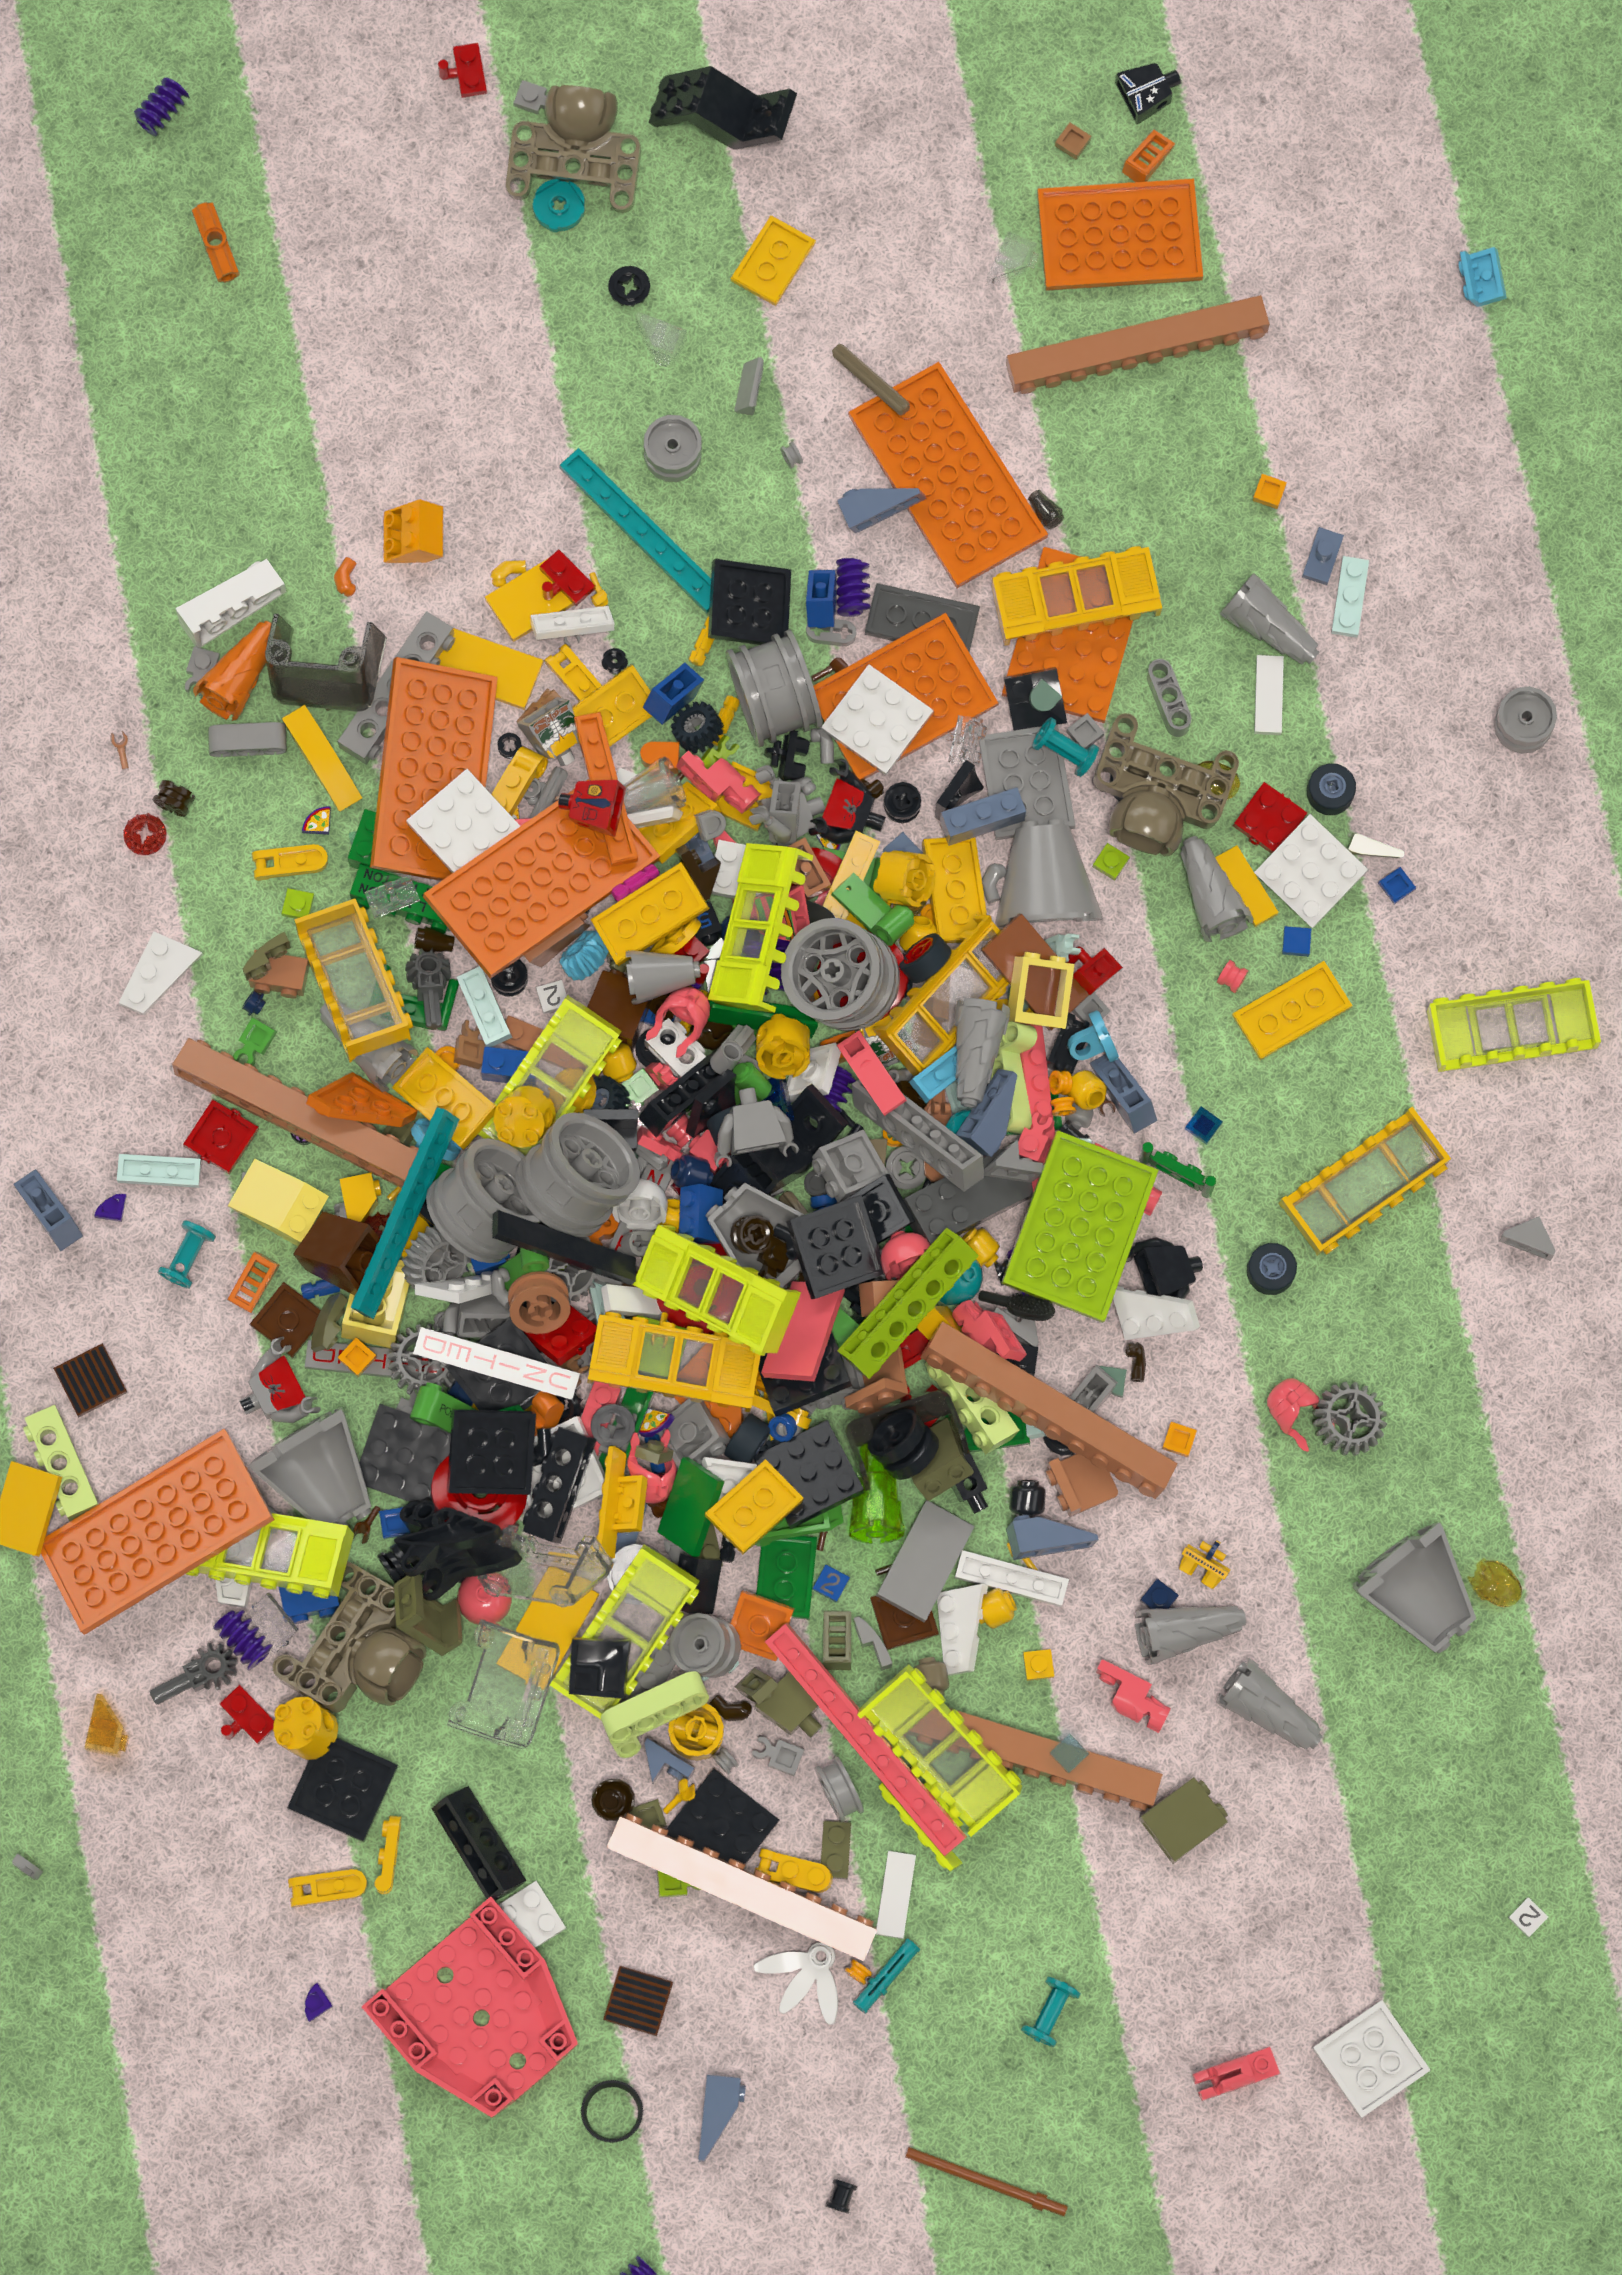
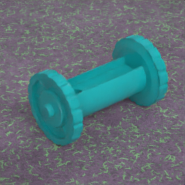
(1065, 747)
(186, 1253)
(1050, 2011)

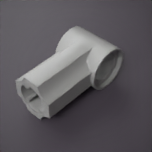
(732, 1049)

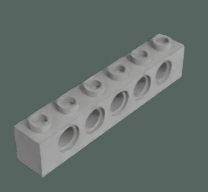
(428, 629)
(925, 1138)

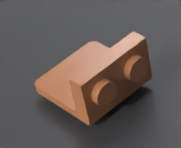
(882, 1387)
(1080, 1484)

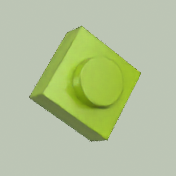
(1111, 861)
(297, 903)

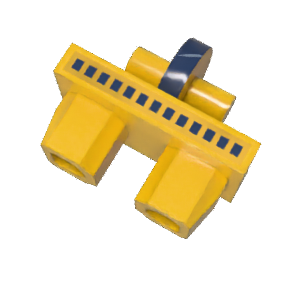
(1215, 1570)

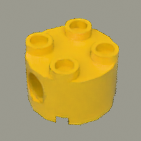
(904, 878)
(783, 1047)
(524, 1116)
(305, 1727)
(697, 1733)

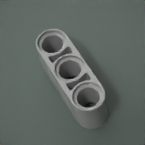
(1164, 686)
(247, 738)

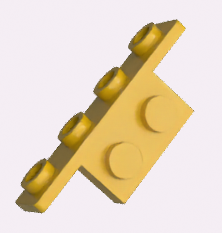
(621, 1501)

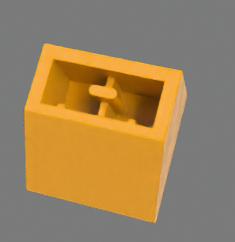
(413, 533)

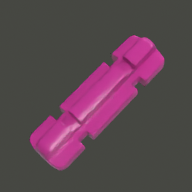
(635, 882)

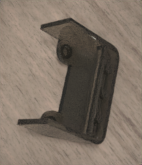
(327, 686)
(927, 1406)

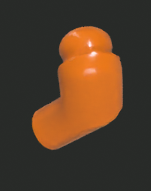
(342, 577)

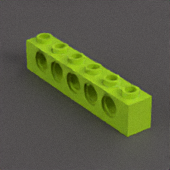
(908, 1303)

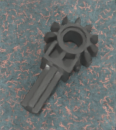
(429, 984)
(197, 1674)

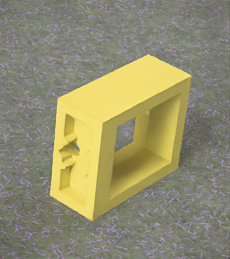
(1018, 988)

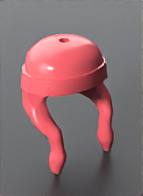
(689, 1006)
(1285, 1405)
(660, 1484)

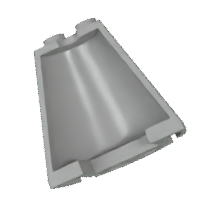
(1046, 877)
(749, 1202)
(318, 1471)
(1420, 1588)

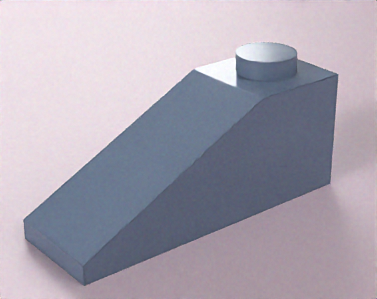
(870, 506)
(1125, 1093)
(989, 1121)
(48, 1210)
(1042, 1537)
(720, 2105)

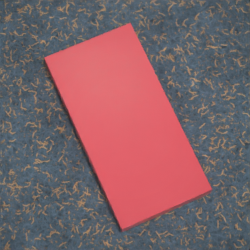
(805, 1337)

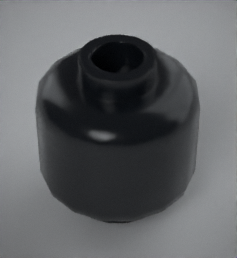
(1027, 1498)

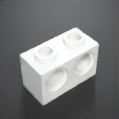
(667, 1053)

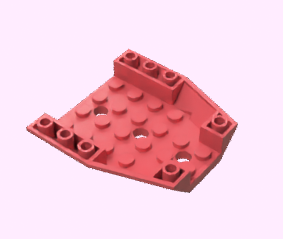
(492, 1973)

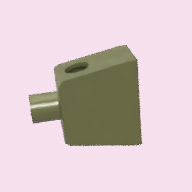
(791, 1707)

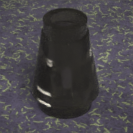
(1046, 510)

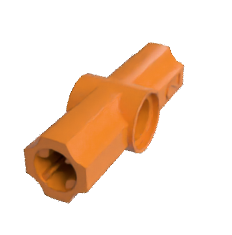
(220, 255)

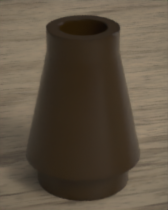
(429, 938)

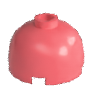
(901, 1253)
(478, 1605)

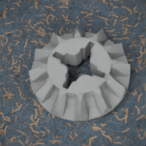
(905, 1180)

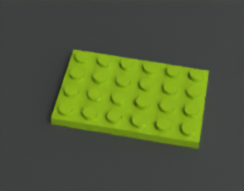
(1080, 1226)

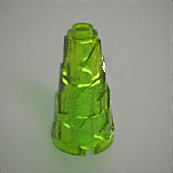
(877, 1510)

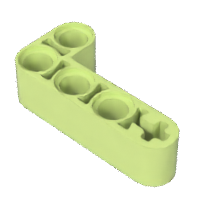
(1017, 1040)
(652, 1709)

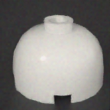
(641, 1207)

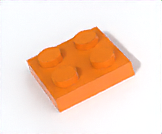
(758, 1620)

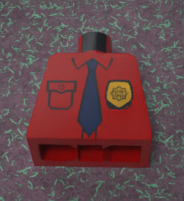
(595, 805)

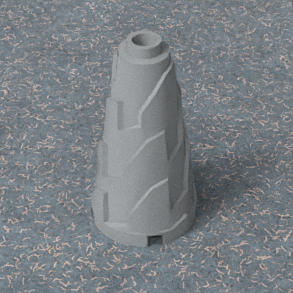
(1268, 620)
(1214, 897)
(977, 1045)
(381, 1065)
(1182, 1629)
(1260, 1700)

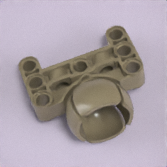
(581, 121)
(1154, 803)
(369, 1655)

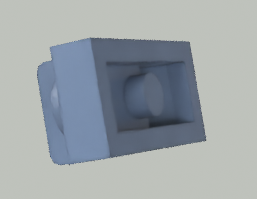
(659, 1758)

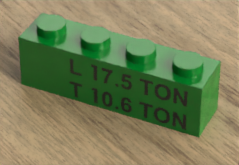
(370, 878)

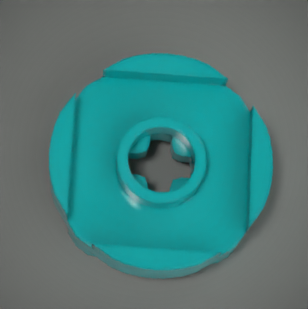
(557, 219)

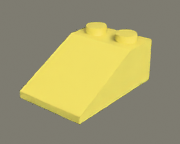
(278, 1201)
(389, 1316)

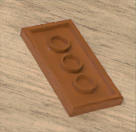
(1042, 982)

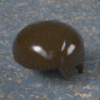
(713, 1035)
(612, 1799)

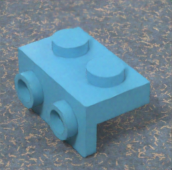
(1482, 277)

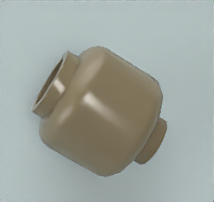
(935, 1673)

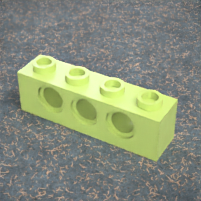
(50, 1422)
(987, 1437)

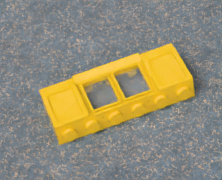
(1076, 594)
(673, 1361)

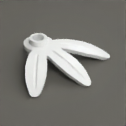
(802, 1982)

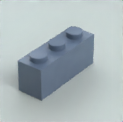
(982, 816)

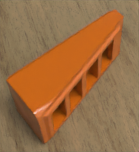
(1138, 170)
(267, 1277)

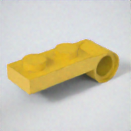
(518, 777)

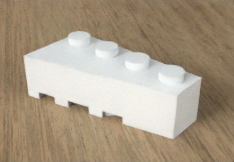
(229, 603)

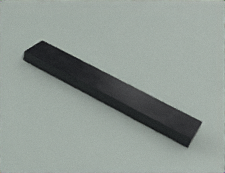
(564, 1247)

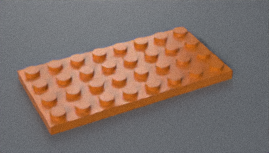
(972, 503)
(433, 733)
(530, 887)
(154, 1531)

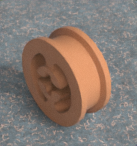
(540, 1314)

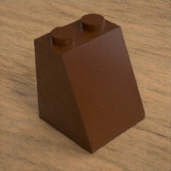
(614, 1004)
(338, 1250)

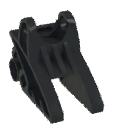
(451, 1548)

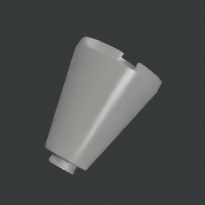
(659, 974)

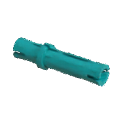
(864, 2001)

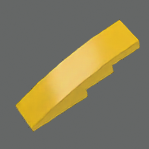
(321, 758)

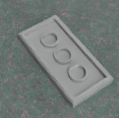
(925, 1561)

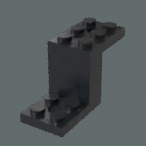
(722, 107)
(769, 1168)

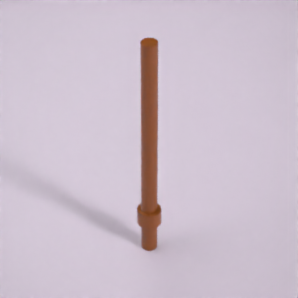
(1038, 2201)

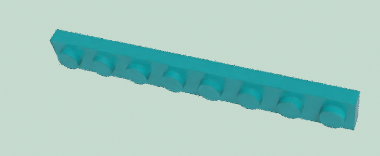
(639, 527)
(405, 1213)

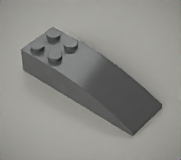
(950, 1207)

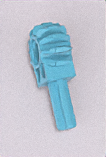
(584, 956)

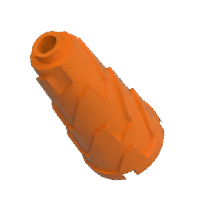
(235, 674)

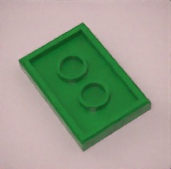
(691, 1497)
(788, 1573)

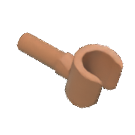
(121, 749)

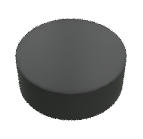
(815, 1184)

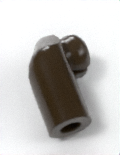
(1139, 1361)
(731, 1712)

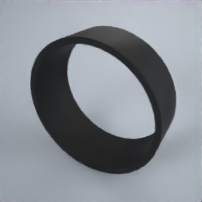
(602, 2085)

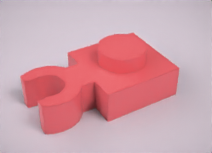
(661, 1075)
(1034, 1142)
(658, 1145)

